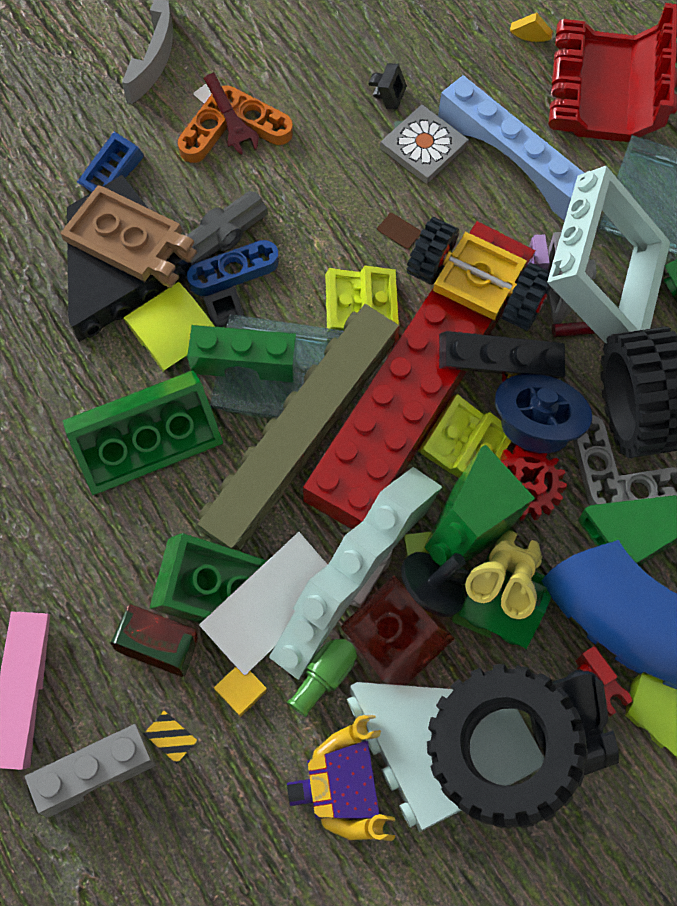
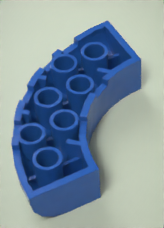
(619, 608)

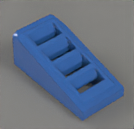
(105, 155)

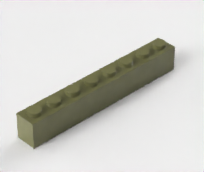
(299, 429)

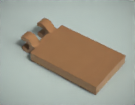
(128, 236)

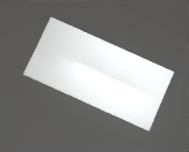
(261, 608)

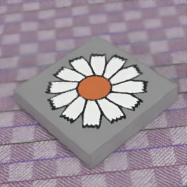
(424, 144)

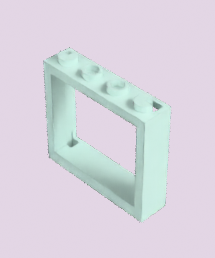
(594, 193)

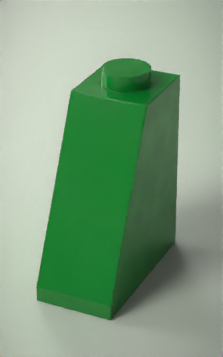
(640, 525)

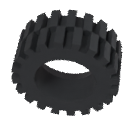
(641, 390)

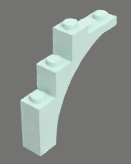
(354, 562)

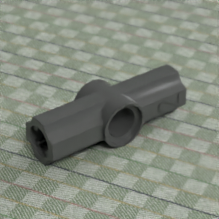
(225, 226)

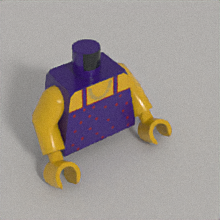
(343, 785)

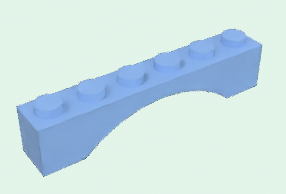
(481, 117)

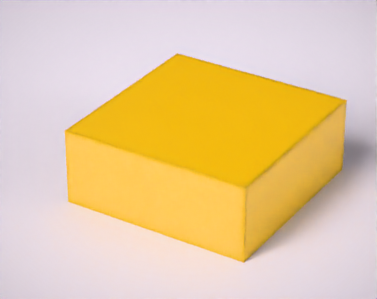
(240, 691)

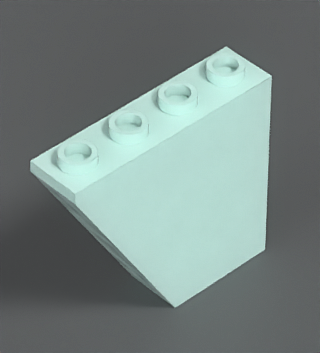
(498, 747)

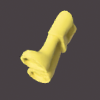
(487, 579)

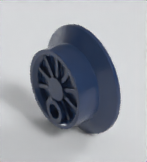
(541, 412)

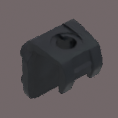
(589, 698)

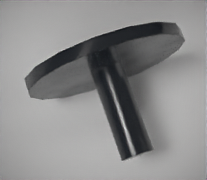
(435, 586)

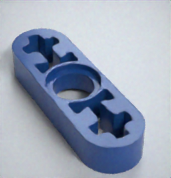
(237, 255)

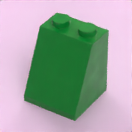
(478, 509)

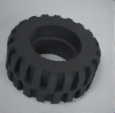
(461, 713)

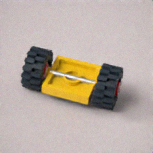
(479, 274)

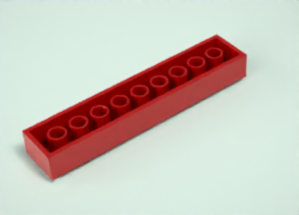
(398, 404)

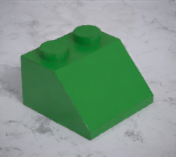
(492, 617)

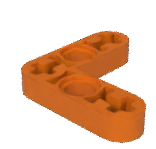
(241, 105)

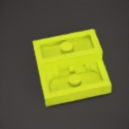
(350, 290)
(166, 324)
(461, 434)

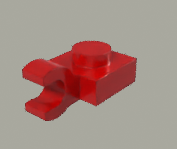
(594, 662)

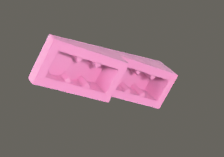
(19, 686)

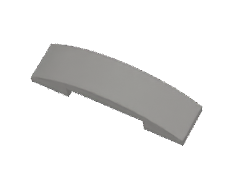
(144, 73)

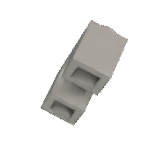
(75, 775)

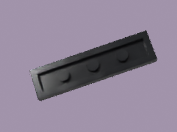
(500, 354)

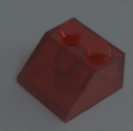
(396, 633)

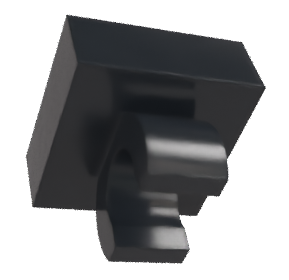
(389, 85)

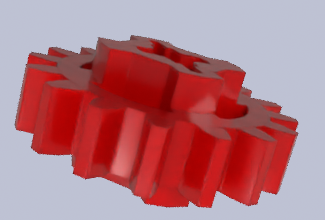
(530, 466)

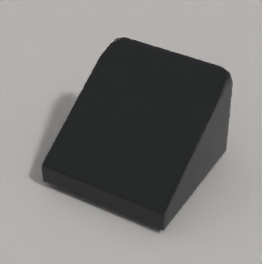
(222, 304)

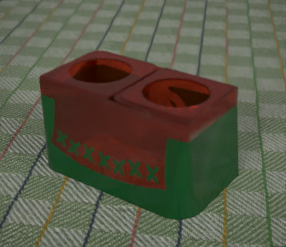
(155, 640)

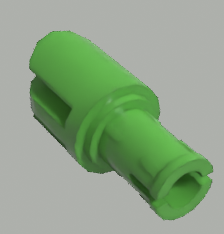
(324, 674)

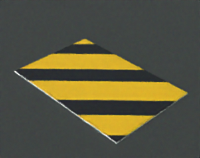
(170, 737)

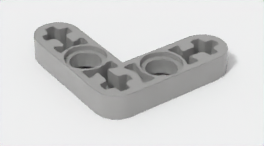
(616, 485)

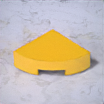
(531, 29)

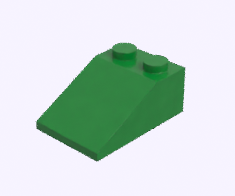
(199, 577)

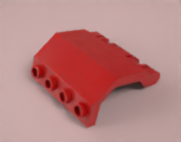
(614, 81)

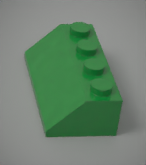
(142, 432)

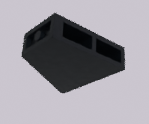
(101, 291)

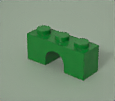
(219, 348)

